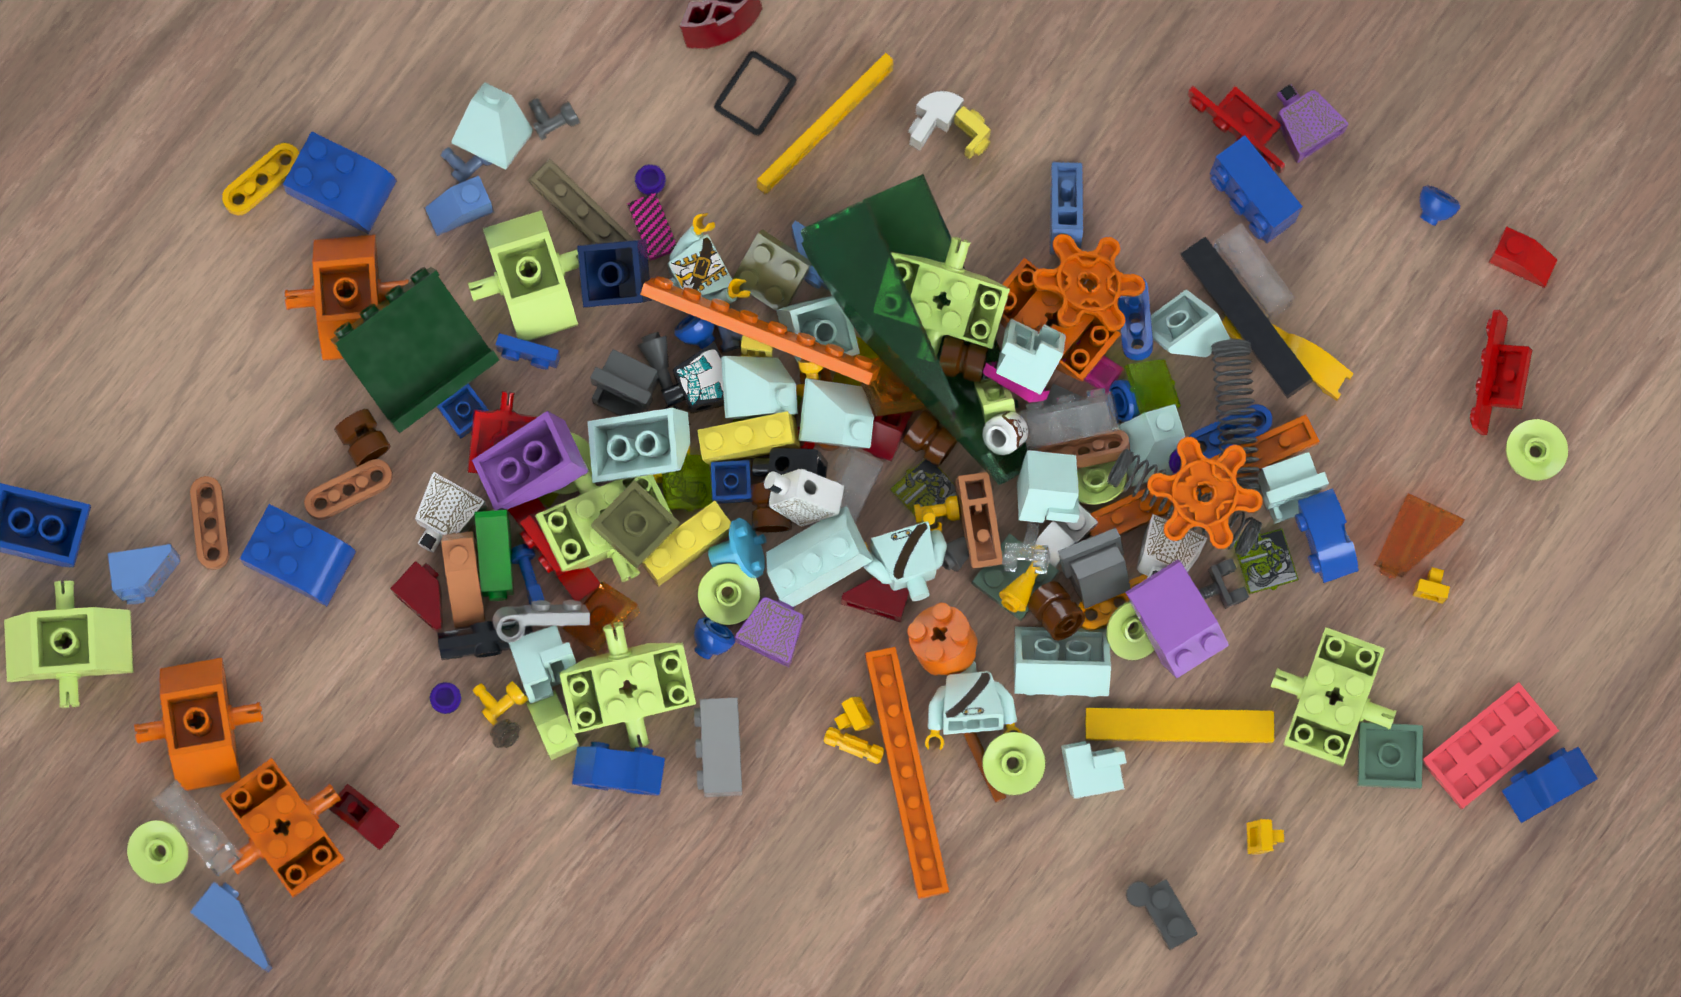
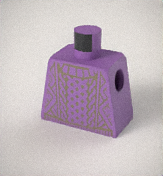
(1307, 122)
(772, 630)

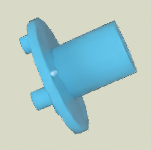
(741, 548)

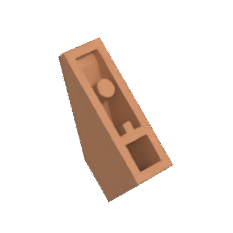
(979, 519)
(463, 578)

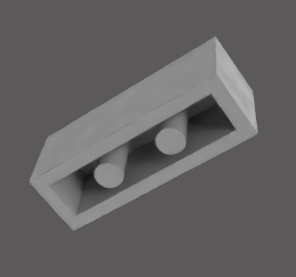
(719, 747)

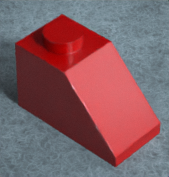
(1523, 257)

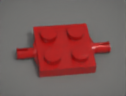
(494, 426)

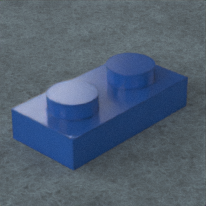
(539, 355)

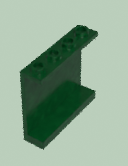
(413, 349)

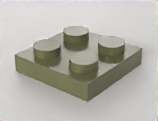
(772, 271)
(635, 524)

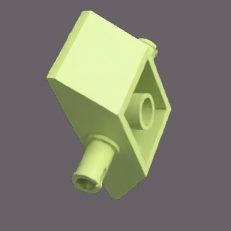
(975, 299)
(535, 303)
(569, 524)
(98, 646)
(1343, 668)
(657, 681)

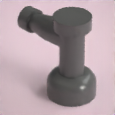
(546, 124)

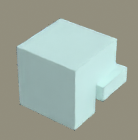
(1030, 356)
(1289, 482)
(1048, 487)
(540, 660)
(1093, 771)

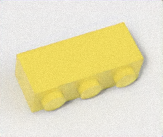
(748, 438)
(688, 543)

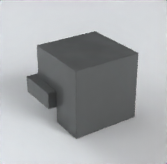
(624, 385)
(1096, 568)

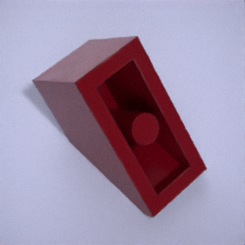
(888, 434)
(421, 593)
(877, 599)
(364, 817)

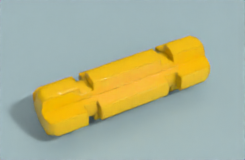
(854, 745)

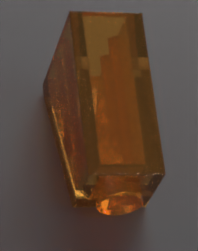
(1414, 535)

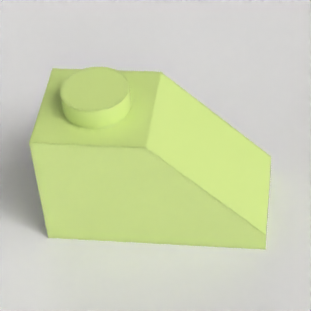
(553, 726)

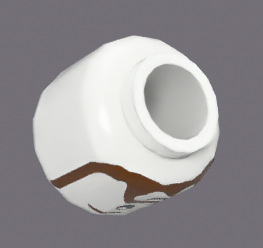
(1005, 433)

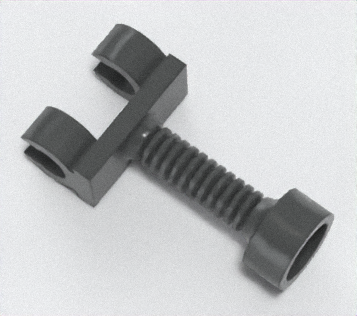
(1218, 586)

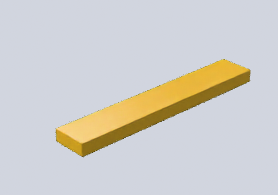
(825, 124)
(1179, 725)

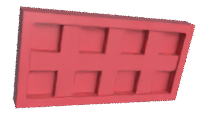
(1490, 745)

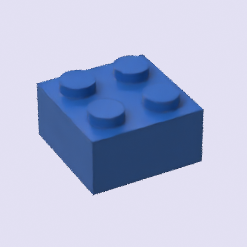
(459, 410)
(731, 481)

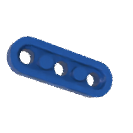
(1139, 332)
(1209, 434)

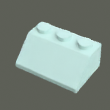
(638, 444)
(816, 558)
(1061, 667)

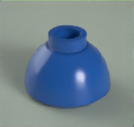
(1437, 205)
(695, 331)
(1124, 400)
(712, 638)

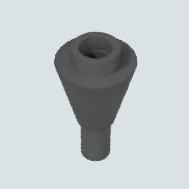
(656, 353)
(955, 554)

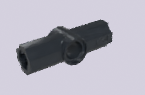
(477, 641)

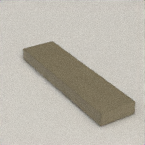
(576, 205)

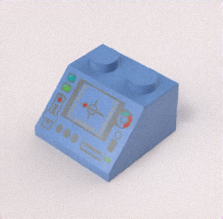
(141, 571)

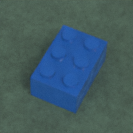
(1255, 190)

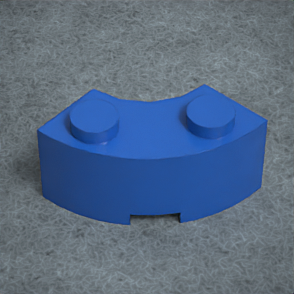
(1329, 543)
(620, 770)
(1549, 784)

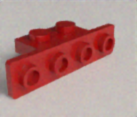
(1241, 117)
(1502, 374)
(577, 582)

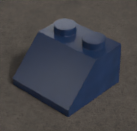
(613, 272)

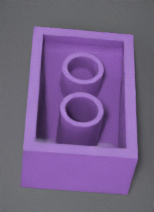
(530, 463)
(1176, 619)

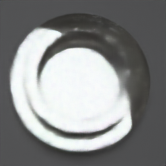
(505, 733)

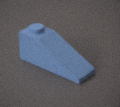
(1066, 202)
(229, 919)

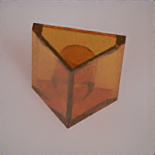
(605, 608)

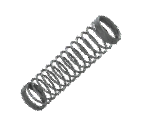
(1236, 348)
(1120, 468)

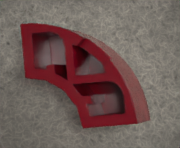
(717, 21)

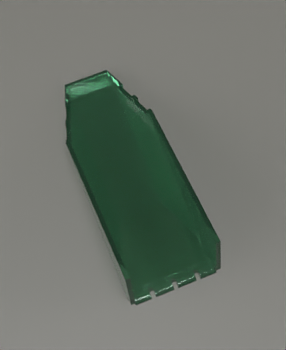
(857, 266)

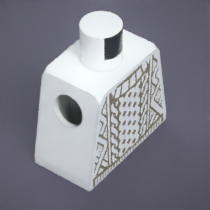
(803, 496)
(445, 511)
(1159, 551)

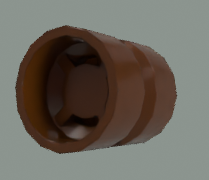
(963, 359)
(931, 438)
(367, 447)
(763, 517)
(1056, 611)

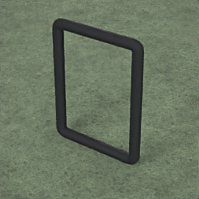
(791, 77)

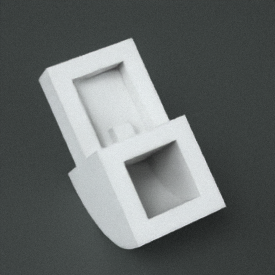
(936, 110)
(1064, 534)

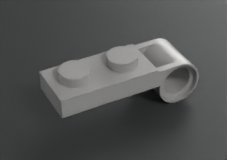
(538, 614)

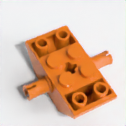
(337, 267)
(1034, 309)
(204, 754)
(262, 804)

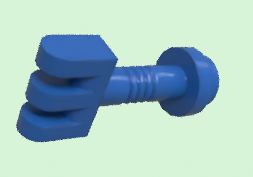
(523, 555)

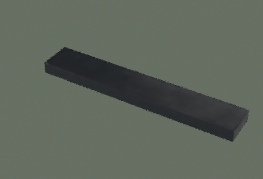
(1246, 317)

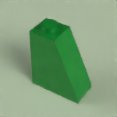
(494, 554)

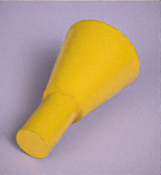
(1017, 594)

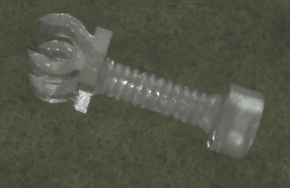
(1027, 551)

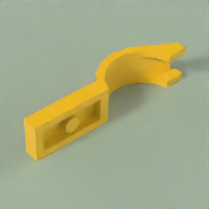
(1322, 367)

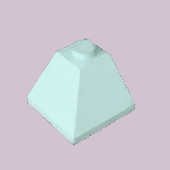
(493, 127)
(822, 320)
(1187, 326)
(757, 387)
(835, 415)
(1153, 438)

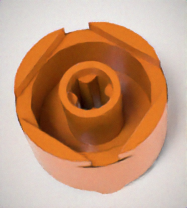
(943, 640)

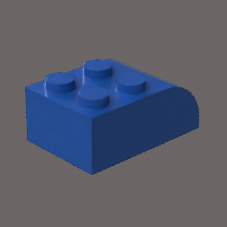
(339, 182)
(41, 526)
(297, 555)

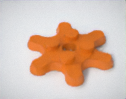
(1092, 265)
(1225, 498)

